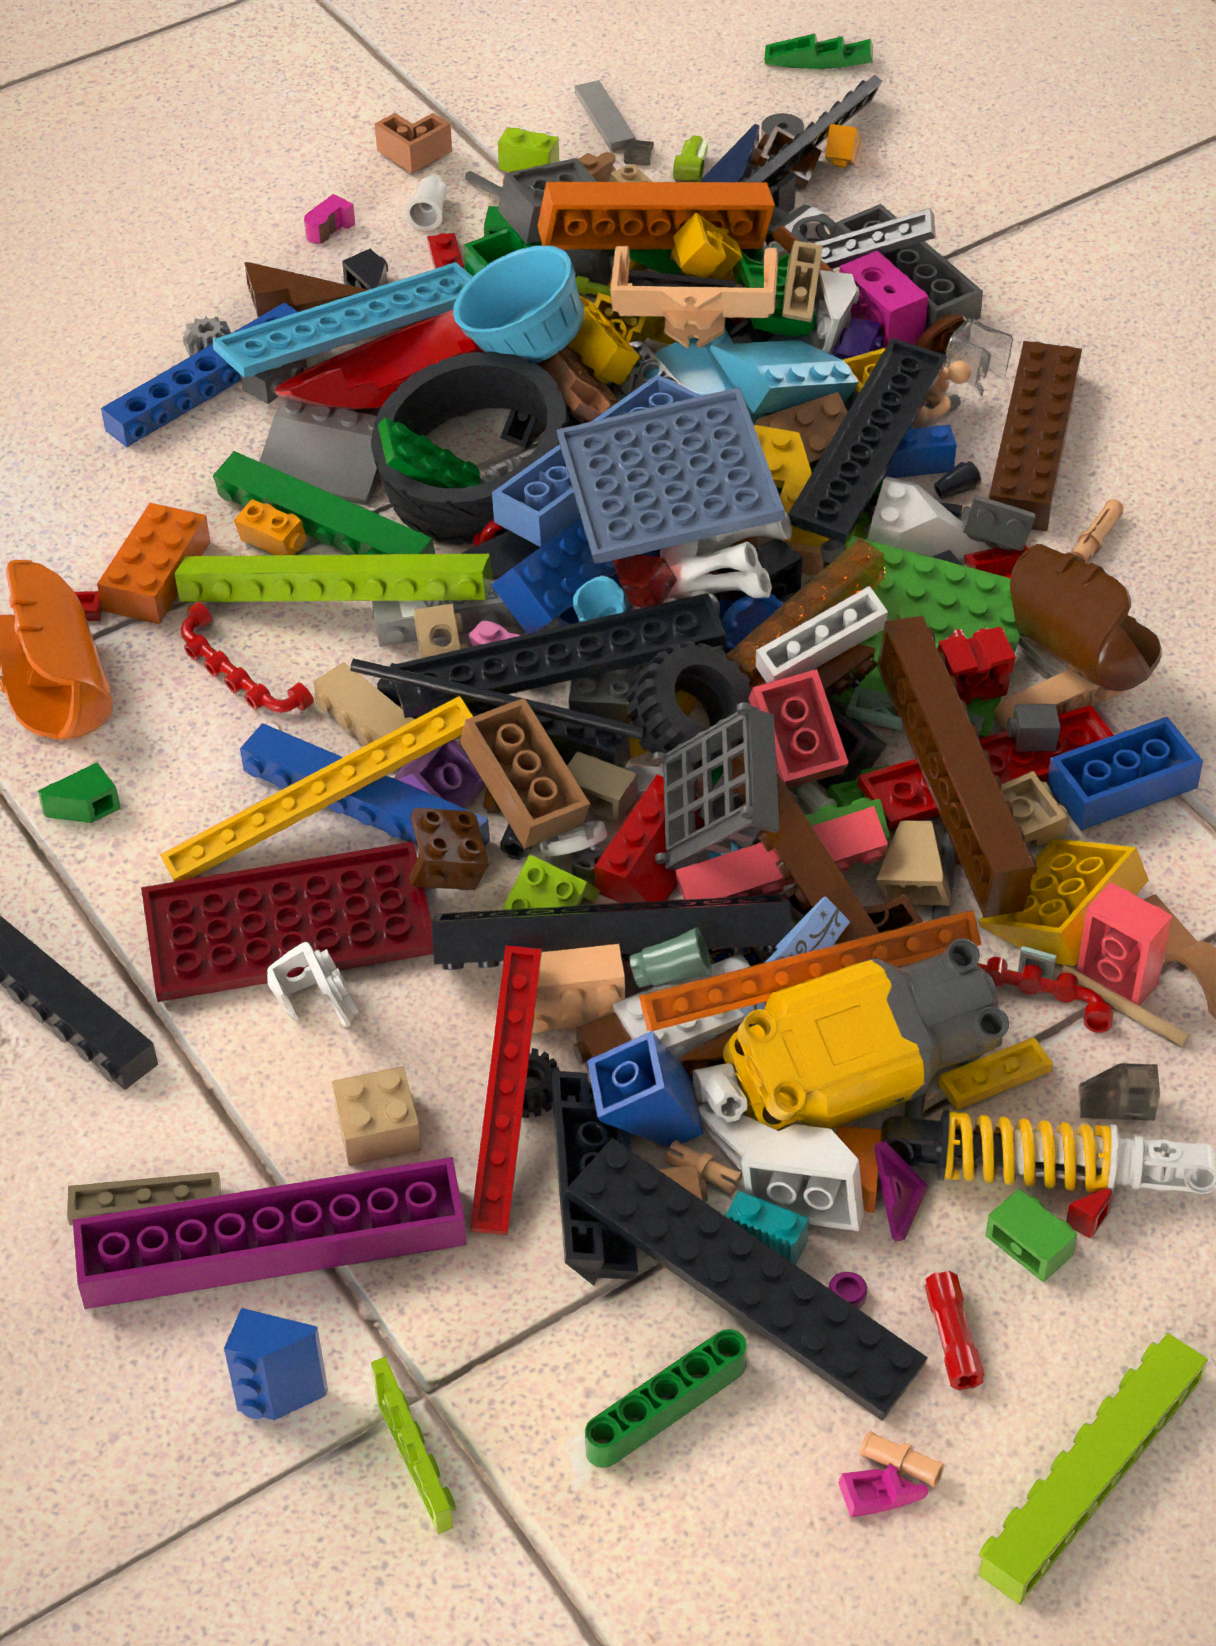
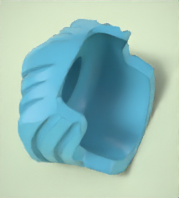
(599, 599)

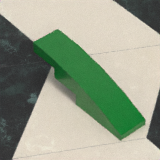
(809, 53)

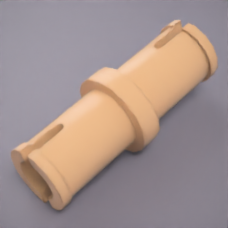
(705, 1166)
(903, 1458)

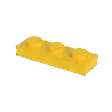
(995, 1073)

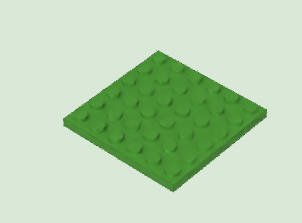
(948, 600)

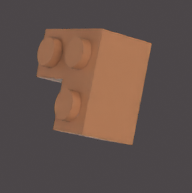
(413, 144)

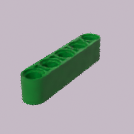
(659, 1413)

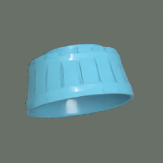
(522, 304)

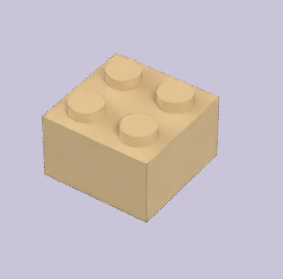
(376, 1115)

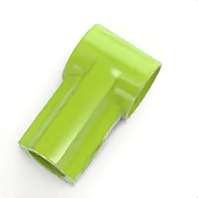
(690, 164)

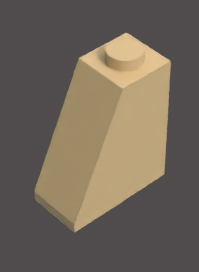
(915, 866)

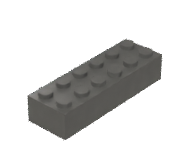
(944, 284)

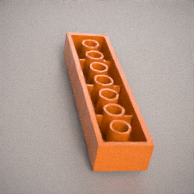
(650, 213)

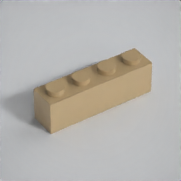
(357, 705)

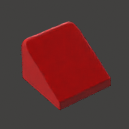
(1089, 1212)

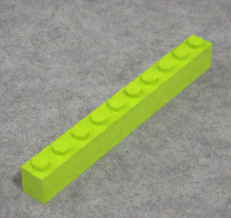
(334, 578)

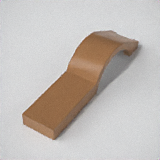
(1196, 955)

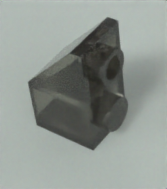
(1121, 1093)

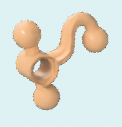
(958, 373)

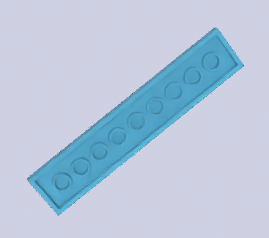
(342, 321)

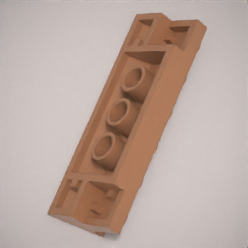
(579, 387)

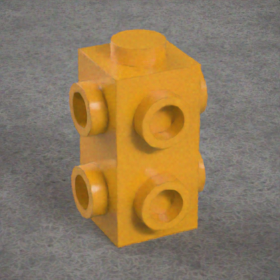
(270, 529)

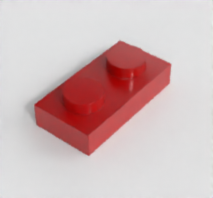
(444, 250)

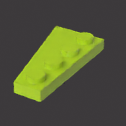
(410, 1443)

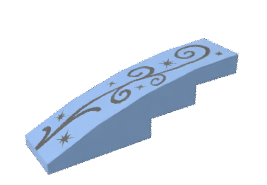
(815, 931)

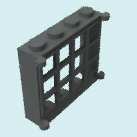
(761, 810)

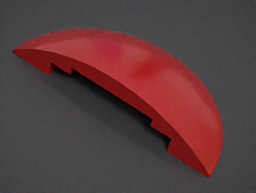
(375, 369)

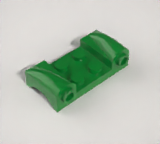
(751, 275)

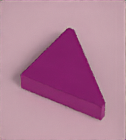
(901, 1190)

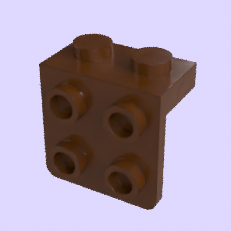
(449, 849)

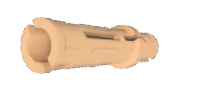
(1092, 539)

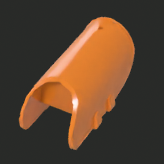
(50, 657)

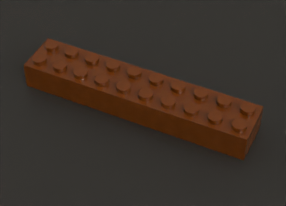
(956, 767)

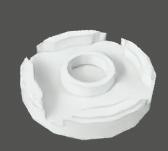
(575, 839)

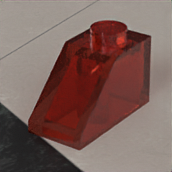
(645, 579)

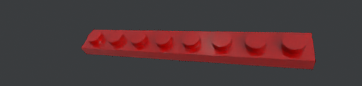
(506, 1091)

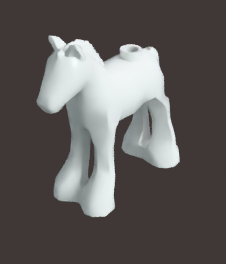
(695, 560)

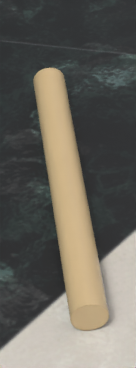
(1131, 1009)

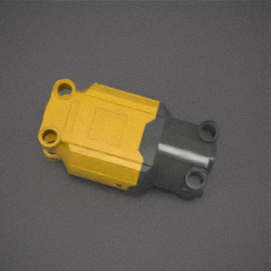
(865, 1037)

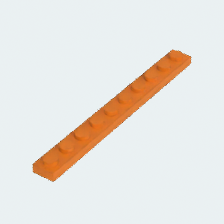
(756, 983)

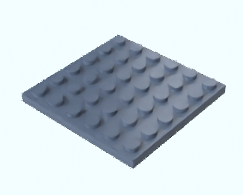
(669, 475)

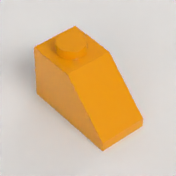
(842, 145)

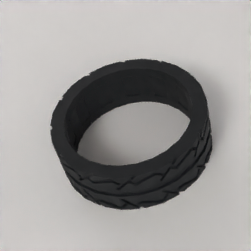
(444, 392)

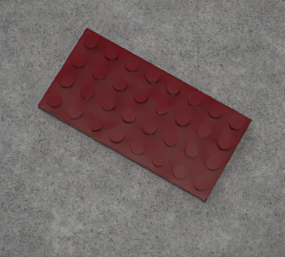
(236, 924)

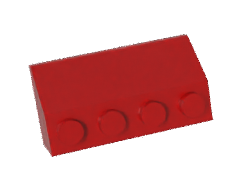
(628, 865)

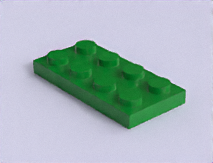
(424, 460)

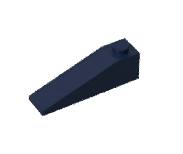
(736, 162)

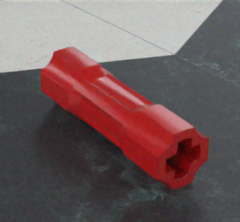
(960, 1353)

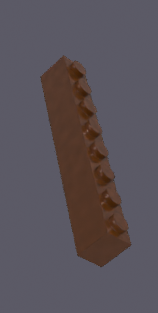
(807, 861)

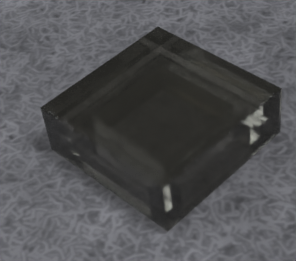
(638, 152)

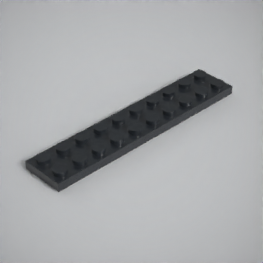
(867, 441)
(564, 652)
(747, 1278)

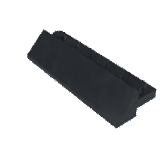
(579, 1136)

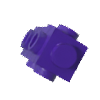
(859, 338)

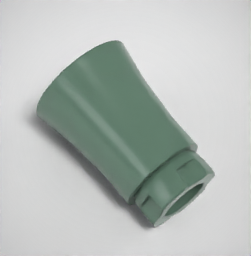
(672, 960)

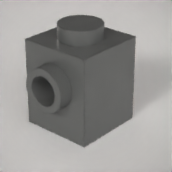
(1034, 727)

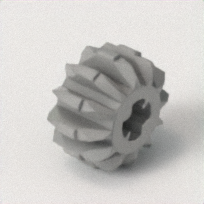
(202, 332)

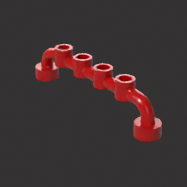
(236, 677)
(1097, 1014)

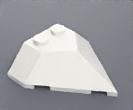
(918, 523)

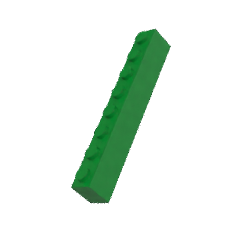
(323, 515)

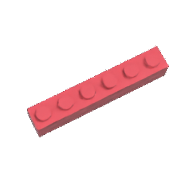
(754, 871)

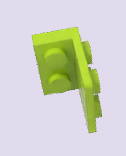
(547, 886)

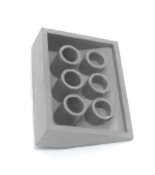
(324, 449)

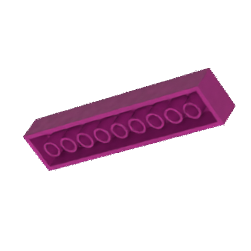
(268, 1233)

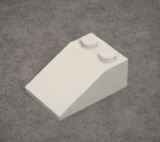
(832, 307)

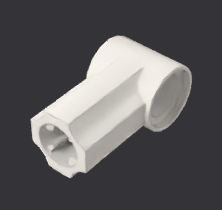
(720, 1090)

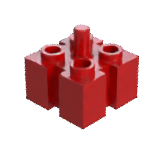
(979, 663)

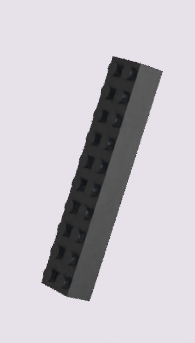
(723, 921)

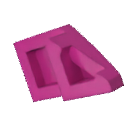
(878, 1491)

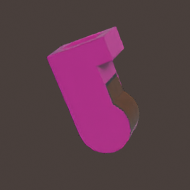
(328, 218)

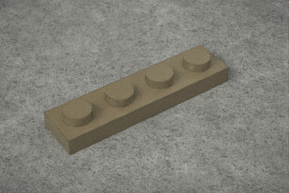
(126, 1195)

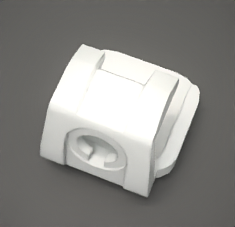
(318, 972)

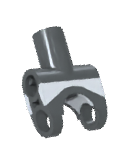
(804, 223)

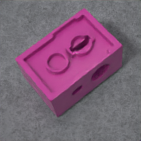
(888, 298)

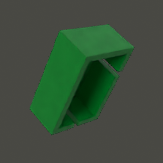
(490, 248)

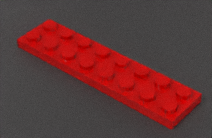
(908, 798)

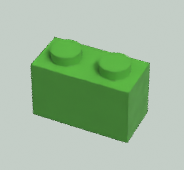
(1031, 1234)

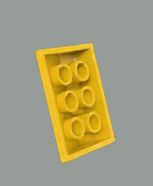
(1061, 890)

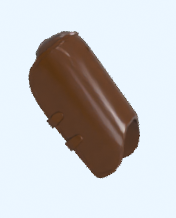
(1081, 619)

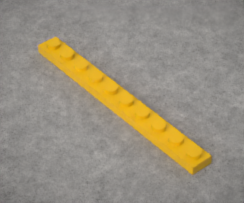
(316, 791)

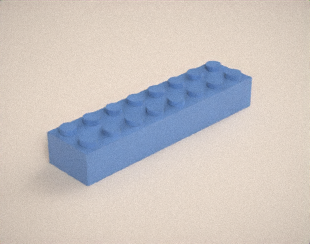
(541, 498)

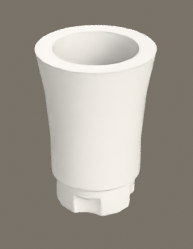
(426, 205)

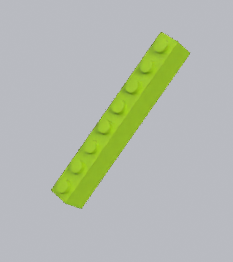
(1092, 1467)

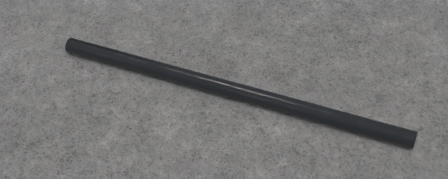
(496, 698)

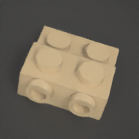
(1035, 809)

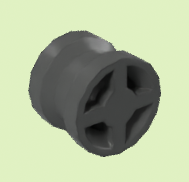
(586, 858)

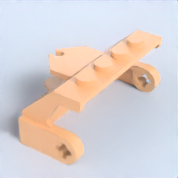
(693, 310)

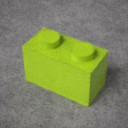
(526, 149)

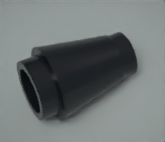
(958, 480)

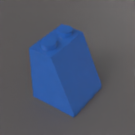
(645, 1092)

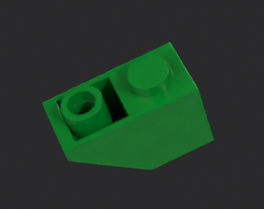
(80, 796)

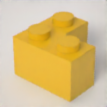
(705, 249)

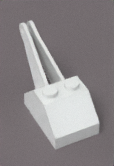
(793, 1168)

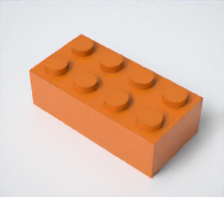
(142, 573)

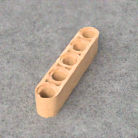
(1064, 690)

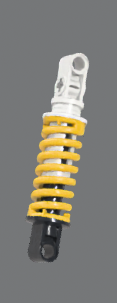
(1096, 1157)

